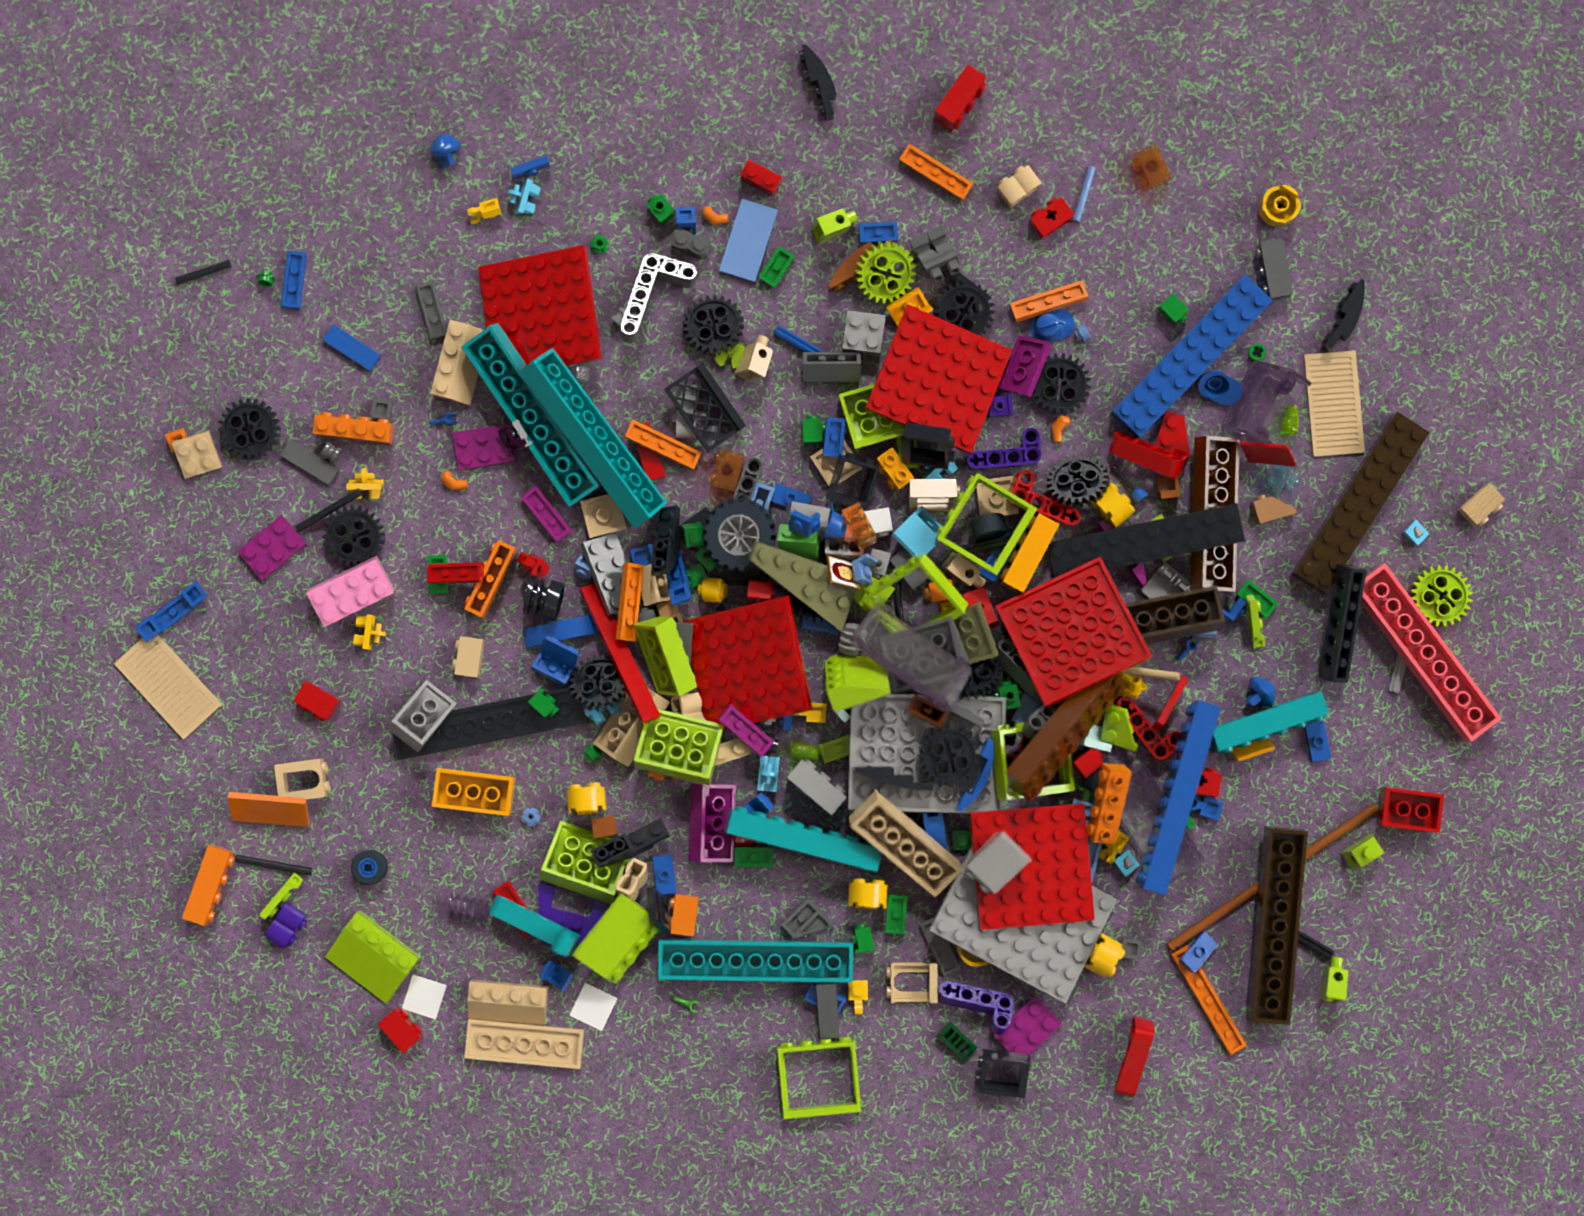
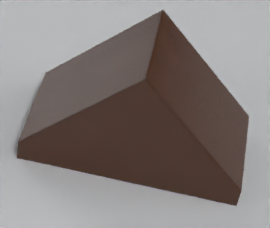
(927, 711)

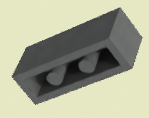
(1274, 269)
(831, 367)

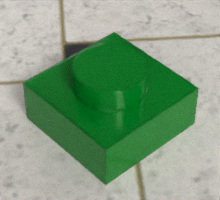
(961, 839)

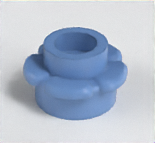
(1082, 333)
(535, 817)

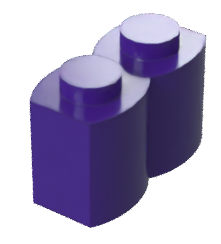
(286, 925)

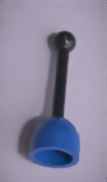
(1137, 494)

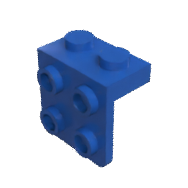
(555, 660)

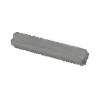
(1397, 675)

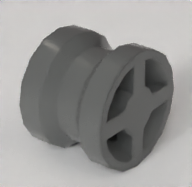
(331, 453)

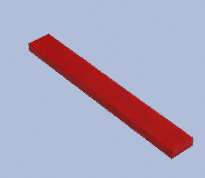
(620, 656)

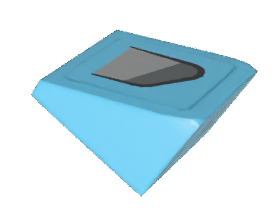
(1415, 533)
(1126, 863)

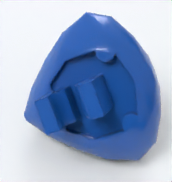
(443, 148)
(1263, 692)

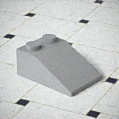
(421, 716)

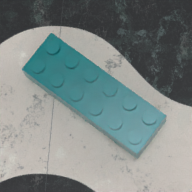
(1268, 721)

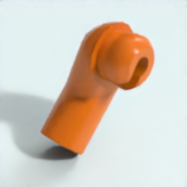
(712, 218)
(1057, 427)
(451, 483)

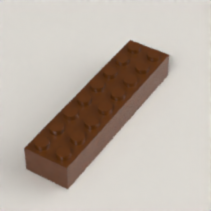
(1215, 486)
(1061, 736)

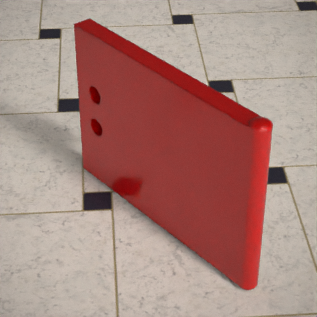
(1268, 453)

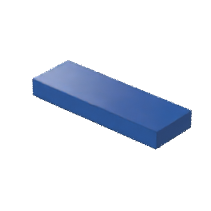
(293, 280)
(351, 347)

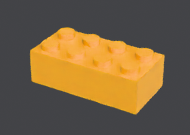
(1029, 553)
(473, 791)

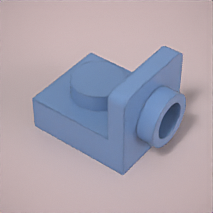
(581, 568)
(862, 569)

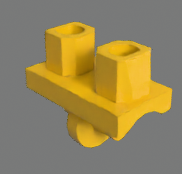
(373, 485)
(365, 640)
(1133, 686)

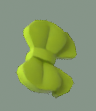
(735, 355)

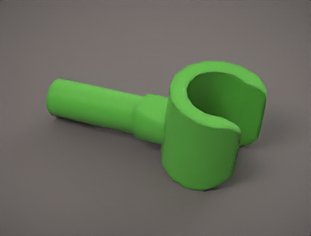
(1086, 795)
(686, 1003)

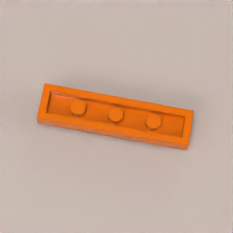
(936, 172)
(1049, 301)
(662, 444)
(629, 601)

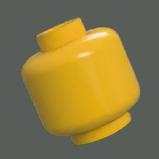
(713, 590)

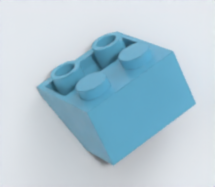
(918, 532)

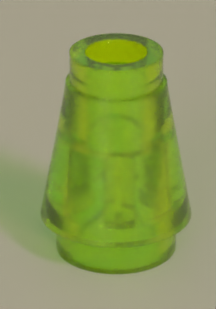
(1290, 422)
(802, 750)

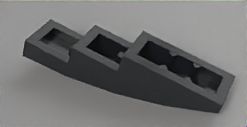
(887, 776)

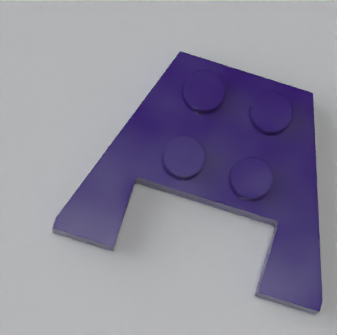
(578, 923)

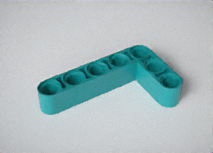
(562, 939)

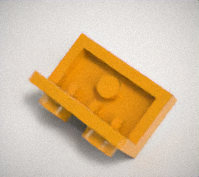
(914, 298)
(894, 470)

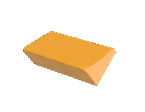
(1252, 750)

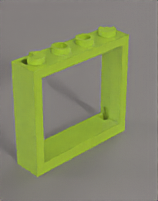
(962, 500)
(959, 604)
(1003, 793)
(819, 1110)

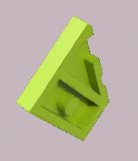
(1118, 729)

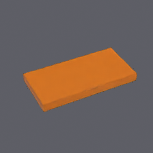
(268, 809)

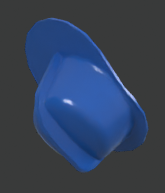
(1052, 325)
(1220, 387)
(836, 526)

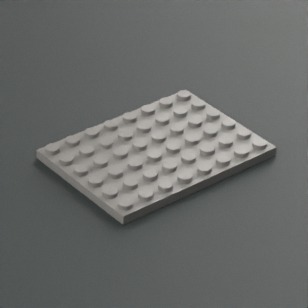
(890, 737)
(1039, 955)

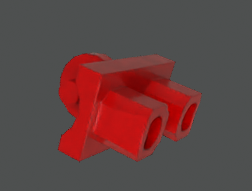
(533, 564)

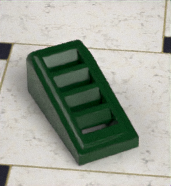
(945, 1030)

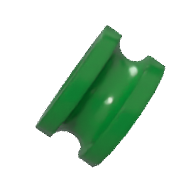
(1262, 354)

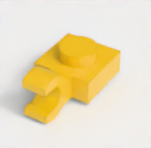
(487, 209)
(818, 713)
(1113, 849)
(858, 991)

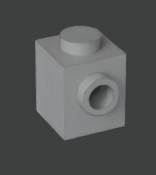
(880, 568)

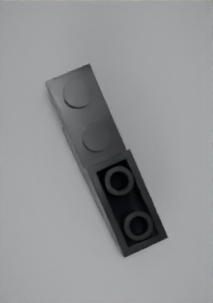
(818, 75)
(1350, 310)
(668, 543)
(630, 845)

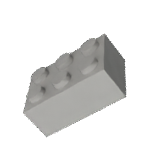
(817, 786)

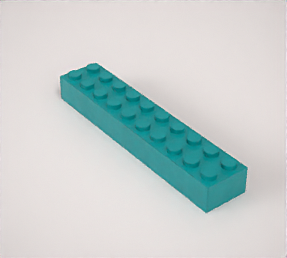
(499, 368)
(593, 437)
(755, 960)

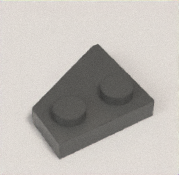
(806, 920)

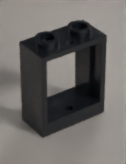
(927, 457)
(848, 500)
(1001, 1088)

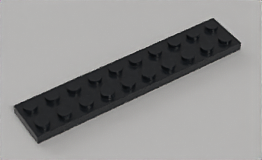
(1150, 540)
(496, 722)

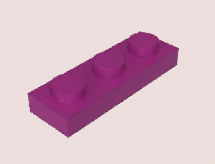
(546, 514)
(745, 730)

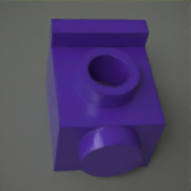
(1007, 407)

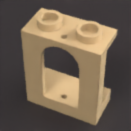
(316, 765)
(913, 996)

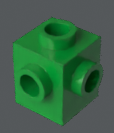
(1014, 696)

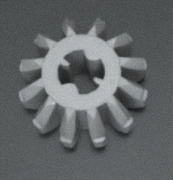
(845, 644)

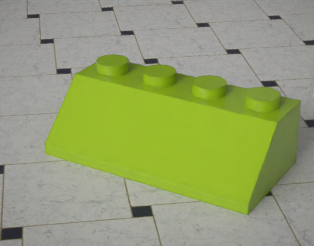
(665, 656)

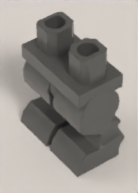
(936, 261)

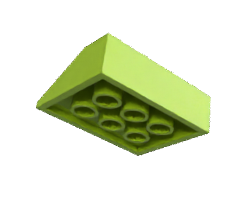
(865, 426)
(854, 681)
(679, 747)
(574, 868)
(617, 939)
(372, 956)

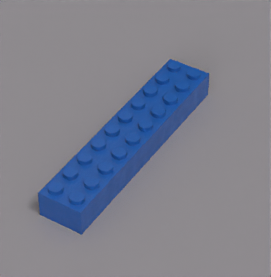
(1191, 356)
(1178, 797)

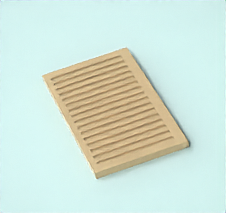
(1334, 403)
(168, 685)

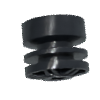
(543, 598)

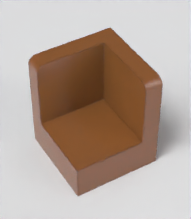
(1168, 488)
(604, 826)

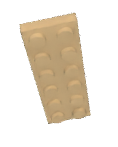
(524, 1043)

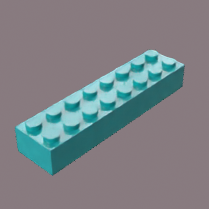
(802, 839)

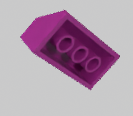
(707, 821)

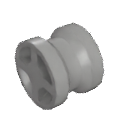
(619, 316)

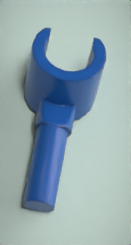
(446, 419)
(1189, 646)

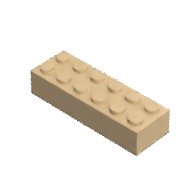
(905, 843)

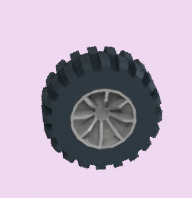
(733, 529)

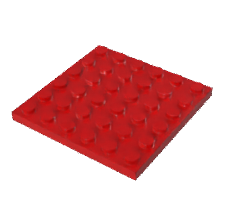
(544, 304)
(938, 377)
(1073, 632)
(750, 662)
(1056, 880)

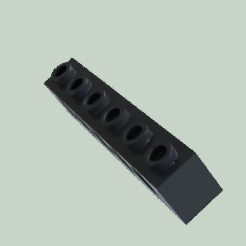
(1342, 623)

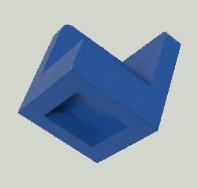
(686, 218)

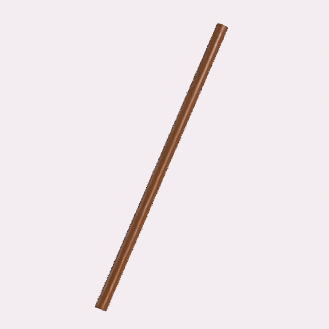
(1253, 889)

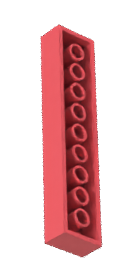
(1427, 655)

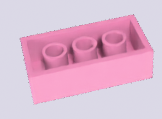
(350, 591)

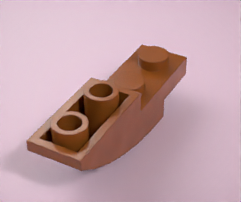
(846, 271)

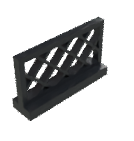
(719, 399)

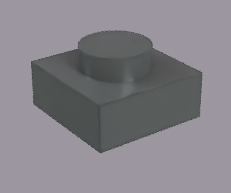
(381, 409)
(1132, 948)

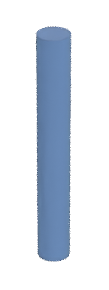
(1084, 194)

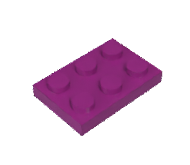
(1024, 366)
(481, 448)
(272, 547)
(1028, 1027)

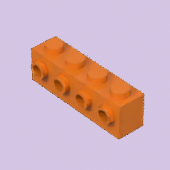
(353, 429)
(494, 573)
(1108, 803)
(208, 885)

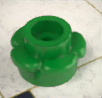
(604, 244)
(265, 279)
(592, 753)

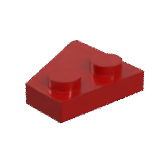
(1172, 433)

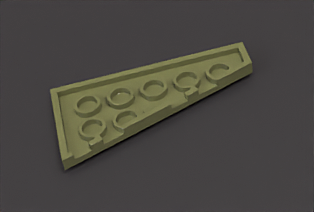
(806, 581)
(975, 634)

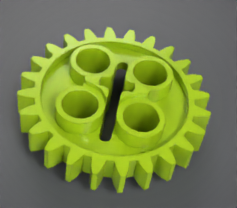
(891, 255)
(1450, 582)

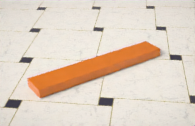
(1211, 1005)

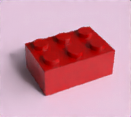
(960, 99)
(1410, 809)

